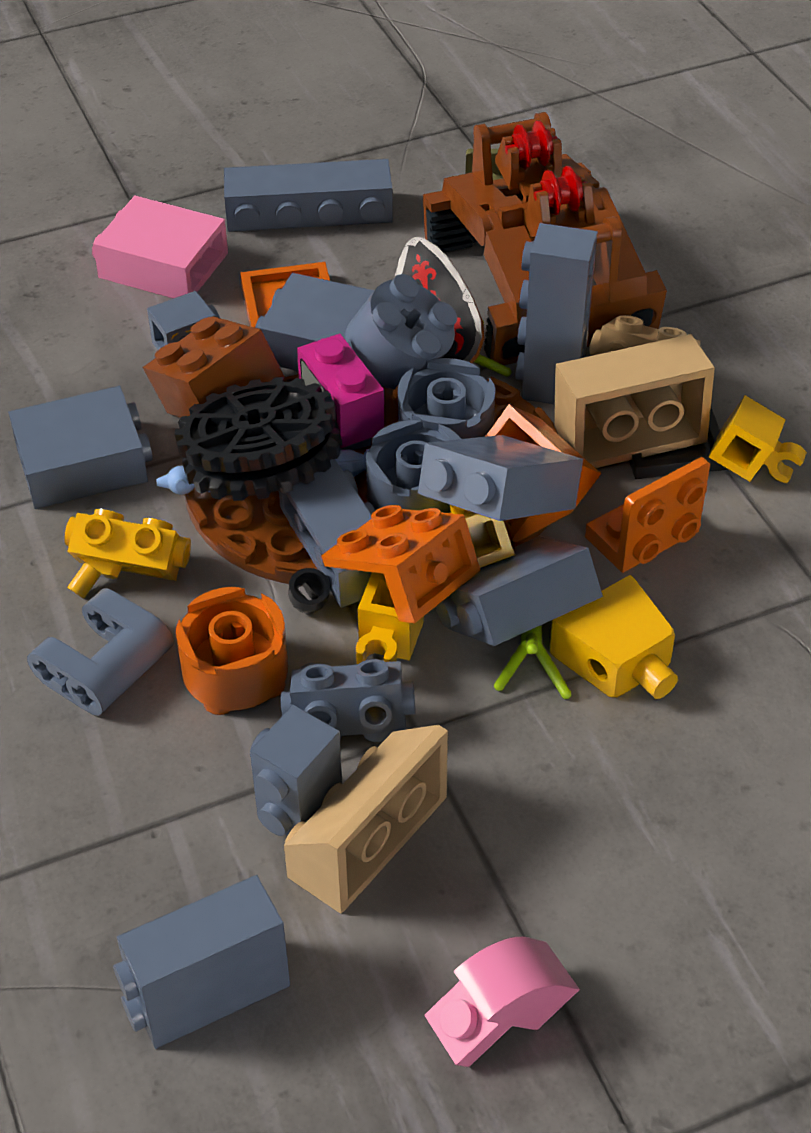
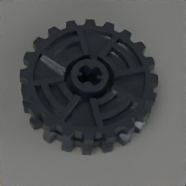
(259, 438)

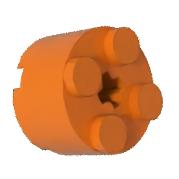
(232, 650)

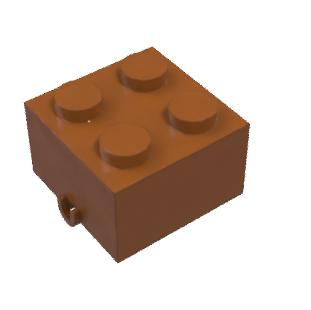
(208, 362)

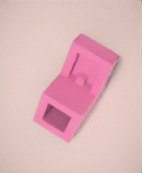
(499, 988)

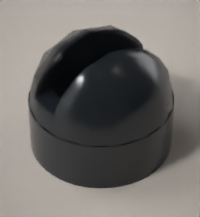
(316, 586)

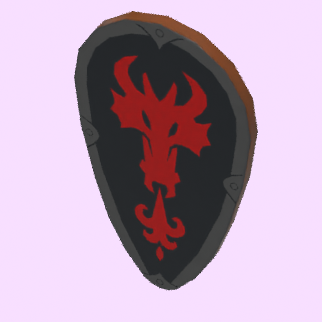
(438, 275)

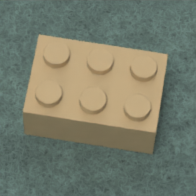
(635, 400)

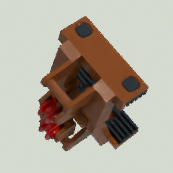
(506, 212)

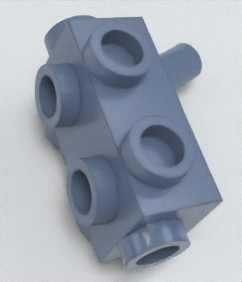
(354, 697)

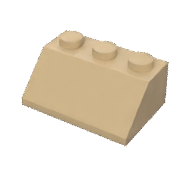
(369, 816)

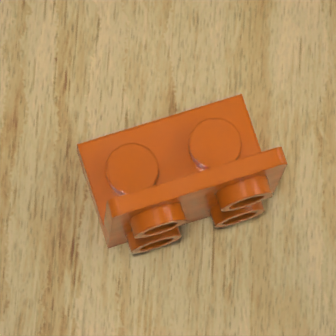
(652, 517)
(418, 552)

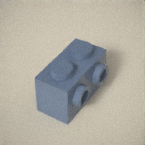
(294, 769)

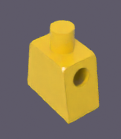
(617, 642)

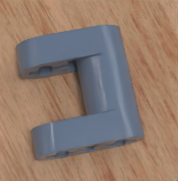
(134, 645)

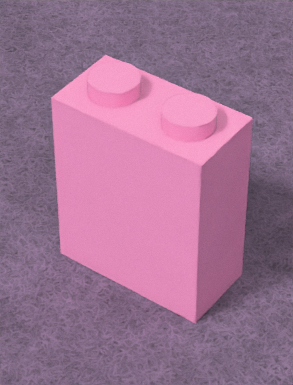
(160, 248)

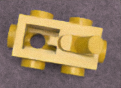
(113, 545)

